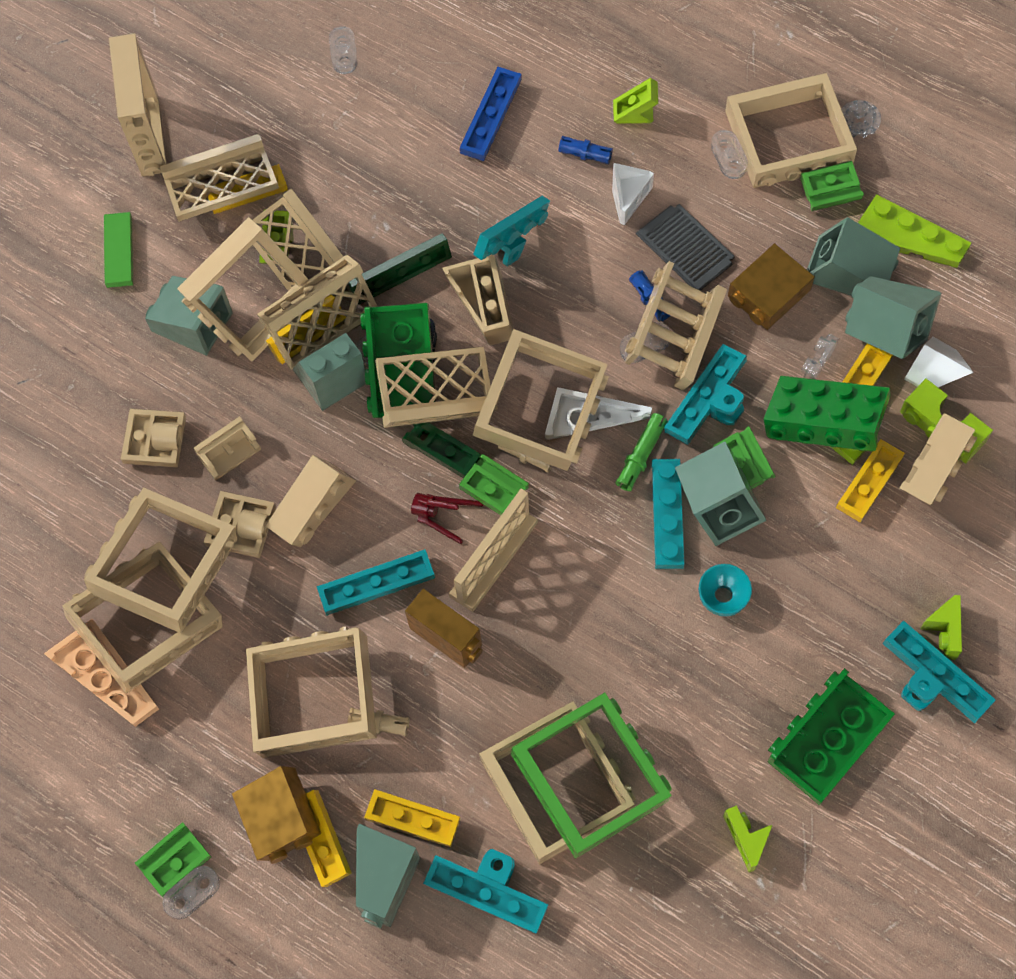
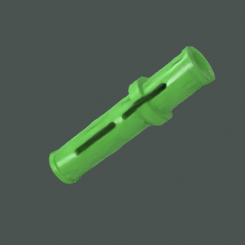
(637, 460)

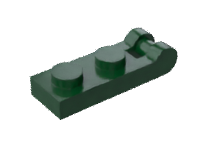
(442, 448)

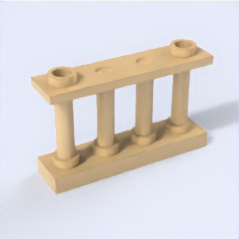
(701, 324)

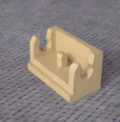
(227, 448)

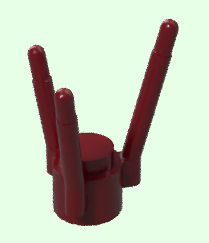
(428, 505)

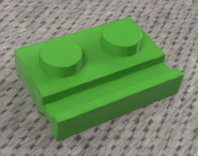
(831, 186)
(750, 457)
(492, 484)
(172, 859)

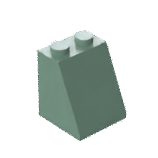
(851, 255)
(892, 315)
(176, 322)
(332, 371)
(720, 494)
(382, 875)

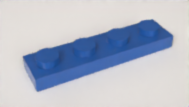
(490, 113)

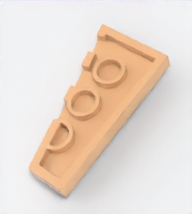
(83, 665)

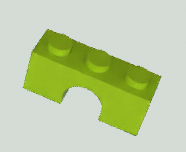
(923, 410)

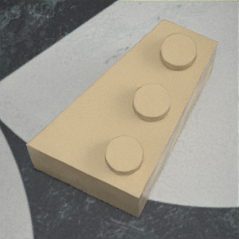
(483, 295)
(939, 460)
(309, 501)

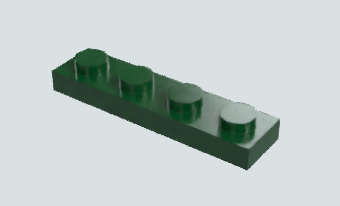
(405, 266)

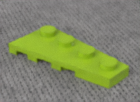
(913, 233)

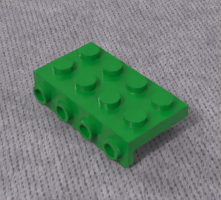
(392, 333)
(826, 413)
(829, 736)

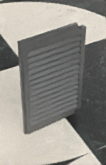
(687, 244)

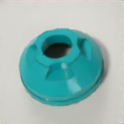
(726, 577)

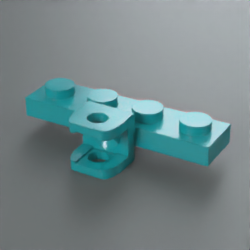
(508, 232)
(710, 396)
(935, 675)
(488, 889)

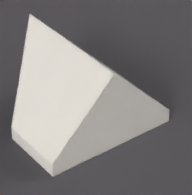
(630, 189)
(938, 364)

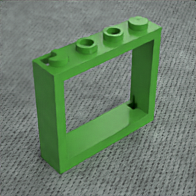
(550, 802)

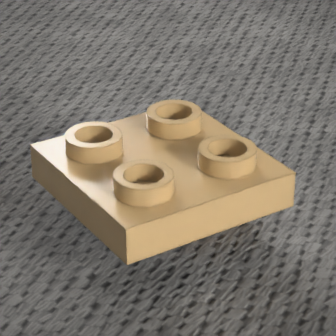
(153, 438)
(248, 517)

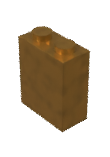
(770, 286)
(444, 628)
(276, 814)

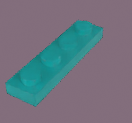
(667, 514)
(375, 582)

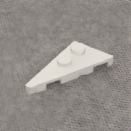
(610, 413)

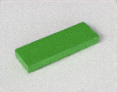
(118, 250)

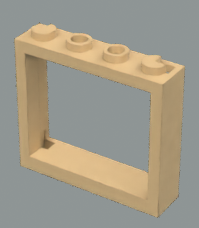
(780, 96)
(137, 104)
(216, 265)
(557, 356)
(199, 582)
(167, 651)
(316, 738)
(595, 747)

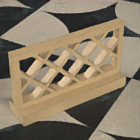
(214, 164)
(305, 223)
(314, 291)
(439, 410)
(494, 553)

